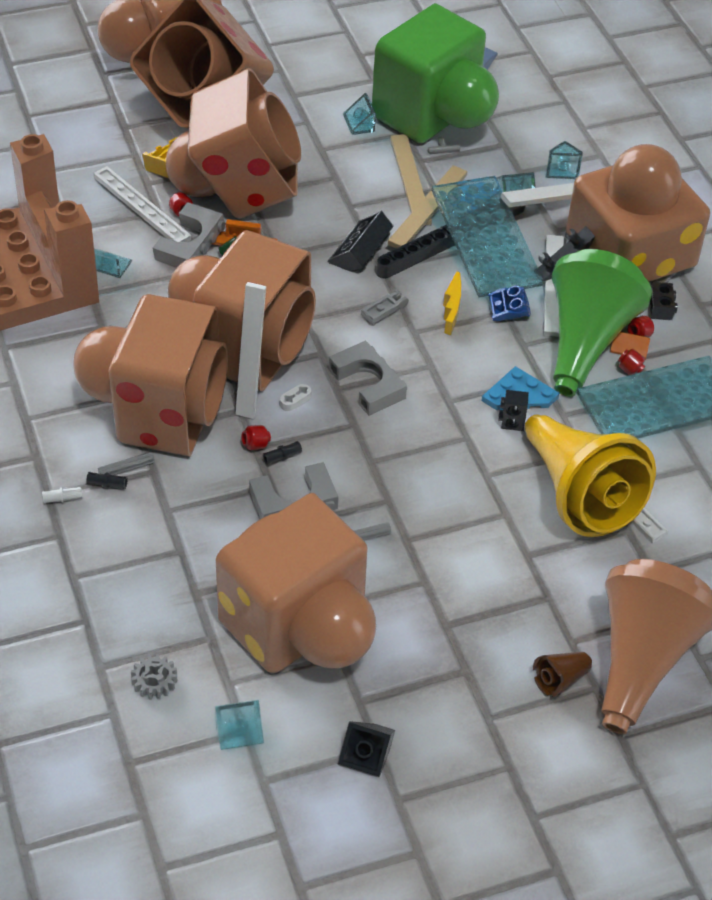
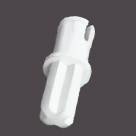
(62, 495)

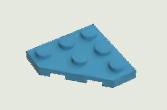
(518, 380)

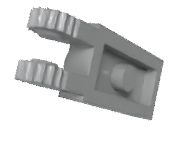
(384, 307)

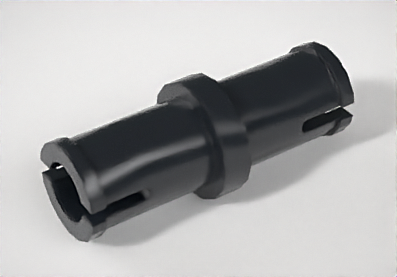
(282, 452)
(107, 480)

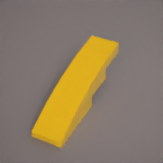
(452, 303)

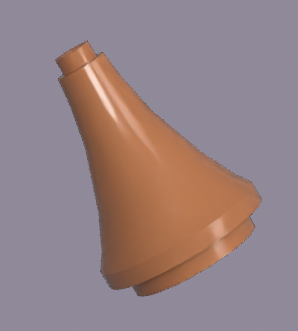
(654, 621)

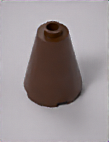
(560, 671)

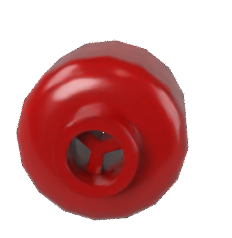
(178, 201)
(641, 326)
(631, 362)
(255, 437)

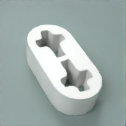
(297, 396)

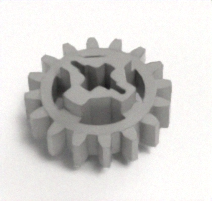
(154, 676)

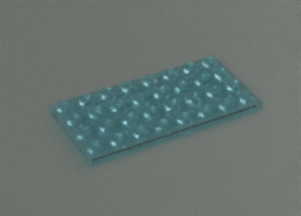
(486, 235)
(652, 399)

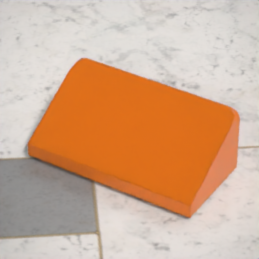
(630, 341)

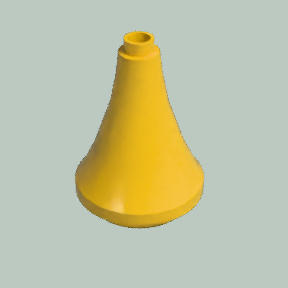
(596, 477)

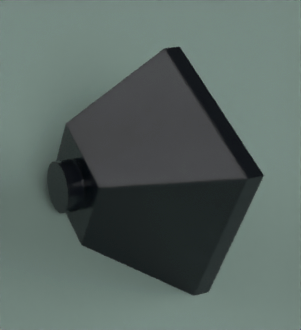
(366, 747)

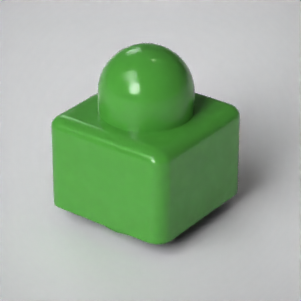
(433, 75)

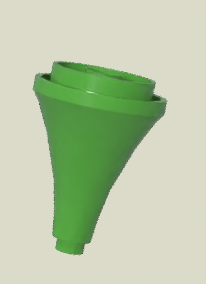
(595, 301)

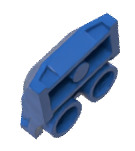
(509, 303)

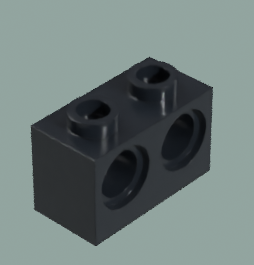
(663, 301)
(514, 410)

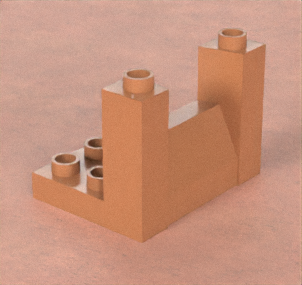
(43, 243)

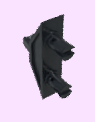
(576, 242)

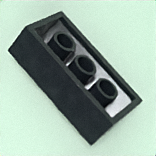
(362, 242)

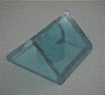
(361, 116)
(564, 161)
(516, 181)
(111, 263)
(239, 724)

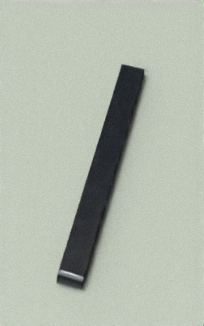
(420, 250)

